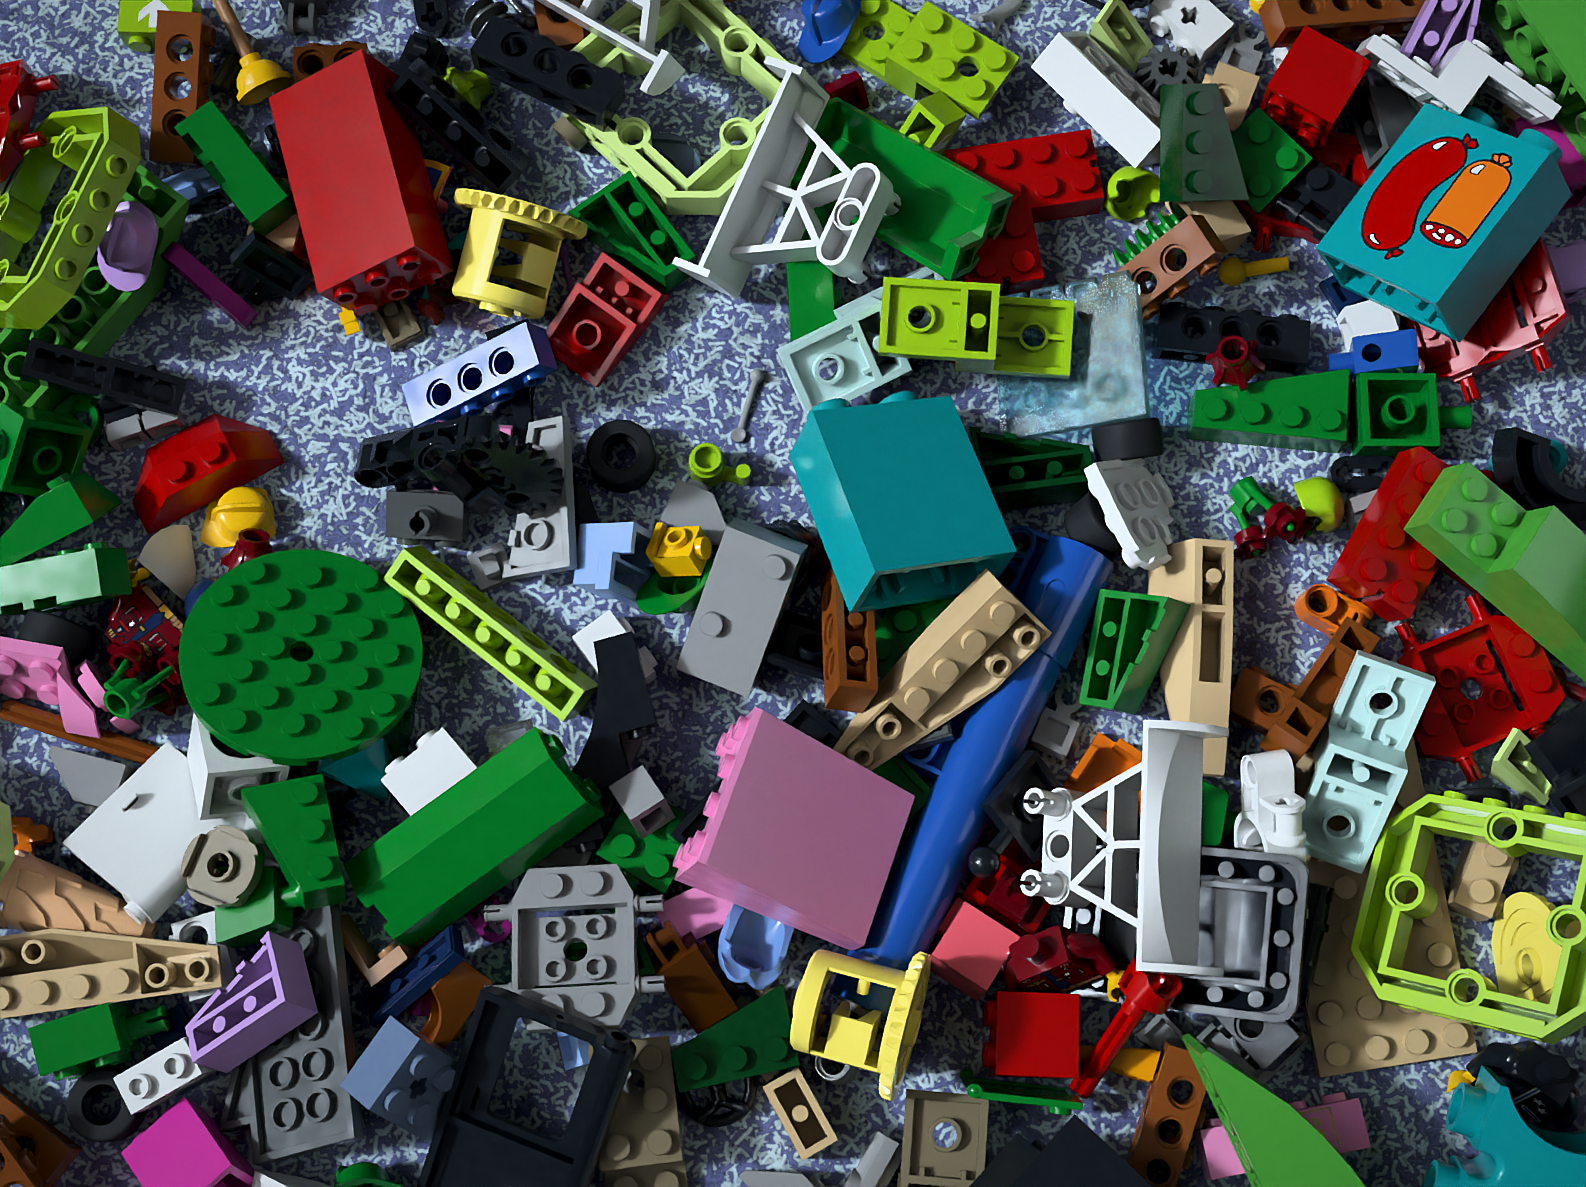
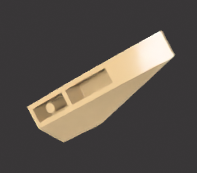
(1199, 659)
(945, 671)
(86, 968)

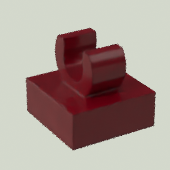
(850, 89)
(1008, 897)

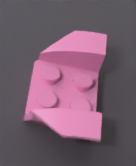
(45, 675)

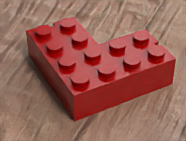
(1048, 181)
(1382, 553)

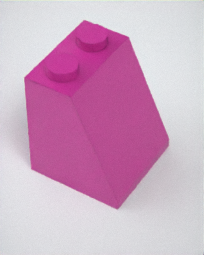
(187, 1151)

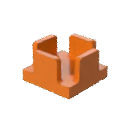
(1101, 763)

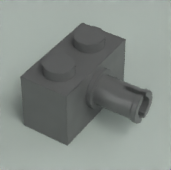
(426, 515)

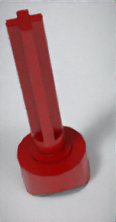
(1143, 993)

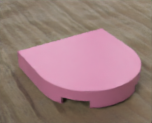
(92, 682)

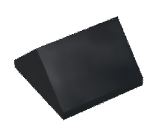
(797, 647)

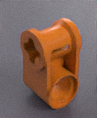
(1335, 609)

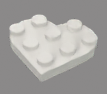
(1134, 509)

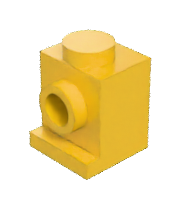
(678, 550)

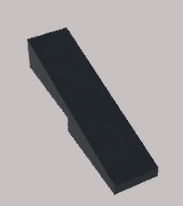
(102, 378)

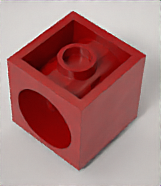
(1314, 88)
(1032, 1035)

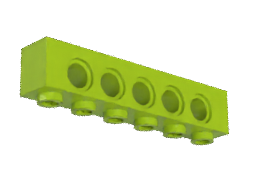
(491, 632)

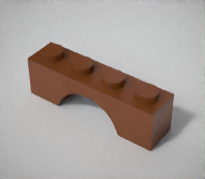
(1317, 693)
(452, 1002)

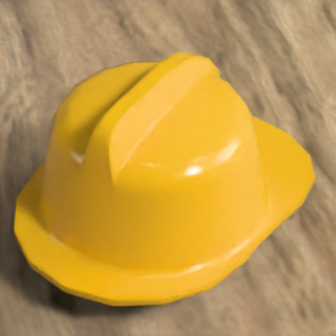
(236, 511)

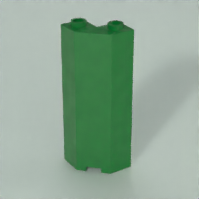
(943, 206)
(474, 838)

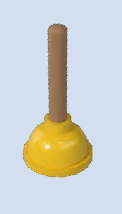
(258, 75)

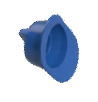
(826, 28)

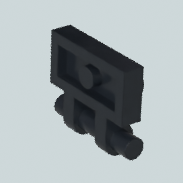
(1323, 190)

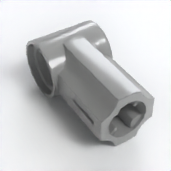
(877, 1163)

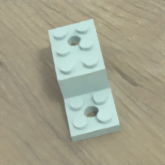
(853, 345)
(1362, 759)

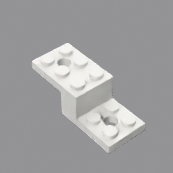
(1459, 77)

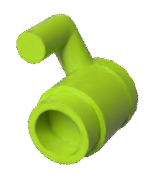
(709, 467)

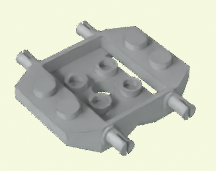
(611, 943)

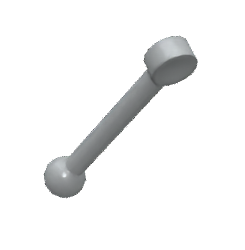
(738, 434)

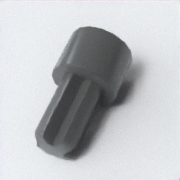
(228, 72)

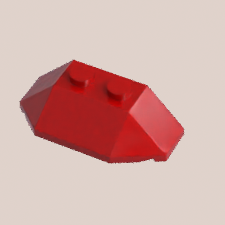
(200, 467)

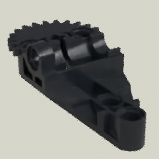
(466, 459)

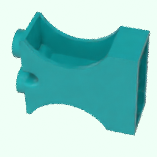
(1509, 1146)

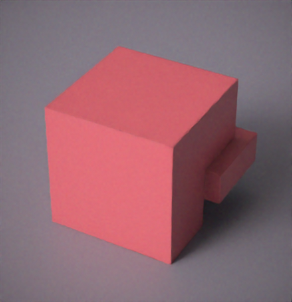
(971, 949)

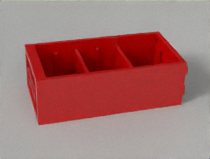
(359, 185)

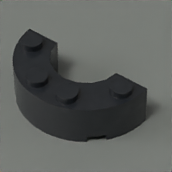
(1527, 476)

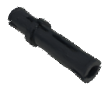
(1316, 925)

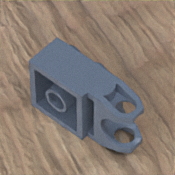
(403, 1078)

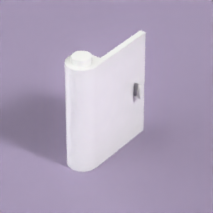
(145, 846)

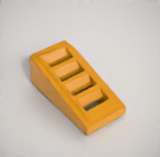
(1130, 1062)

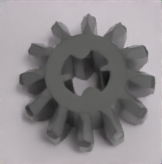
(1168, 64)

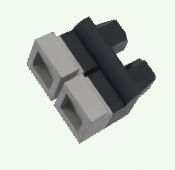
(132, 426)

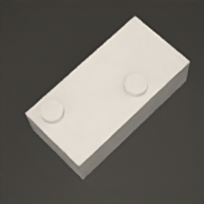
(1103, 95)

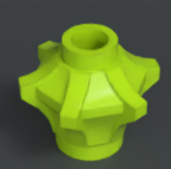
(470, 84)

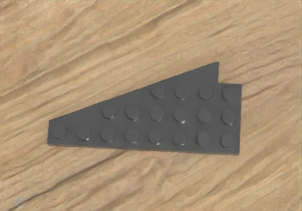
(293, 1085)

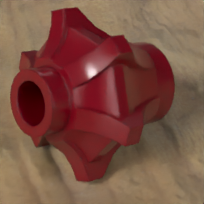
(1235, 362)
(249, 545)

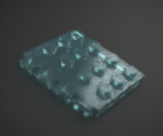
(1106, 364)

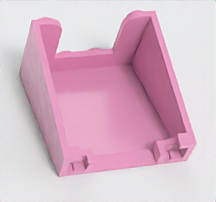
(796, 832)

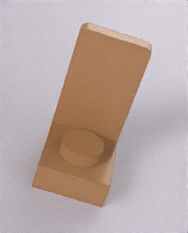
(370, 966)

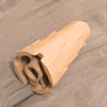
(49, 897)

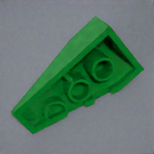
(55, 514)

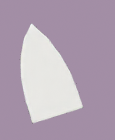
(171, 558)

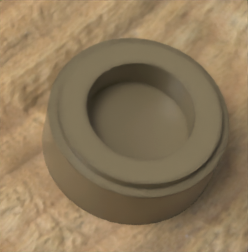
(569, 134)

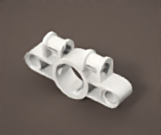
(1270, 806)

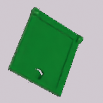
(1058, 1099)

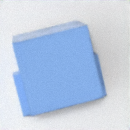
(613, 560)

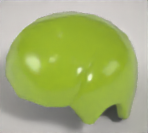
(1131, 187)
(1323, 500)

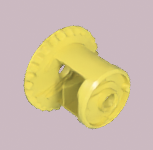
(540, 253)
(1522, 949)
(852, 1039)

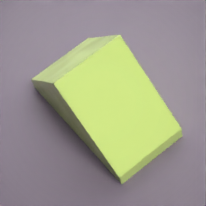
(1120, 35)
(1518, 770)

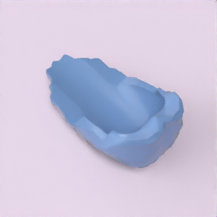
(753, 948)

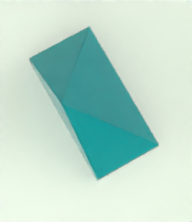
(362, 770)

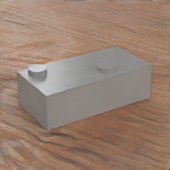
(741, 606)

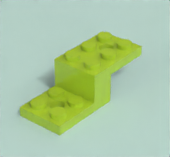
(927, 54)
(976, 327)

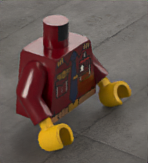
(143, 619)
(1059, 962)

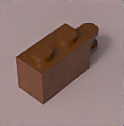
(691, 977)

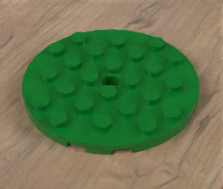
(287, 710)

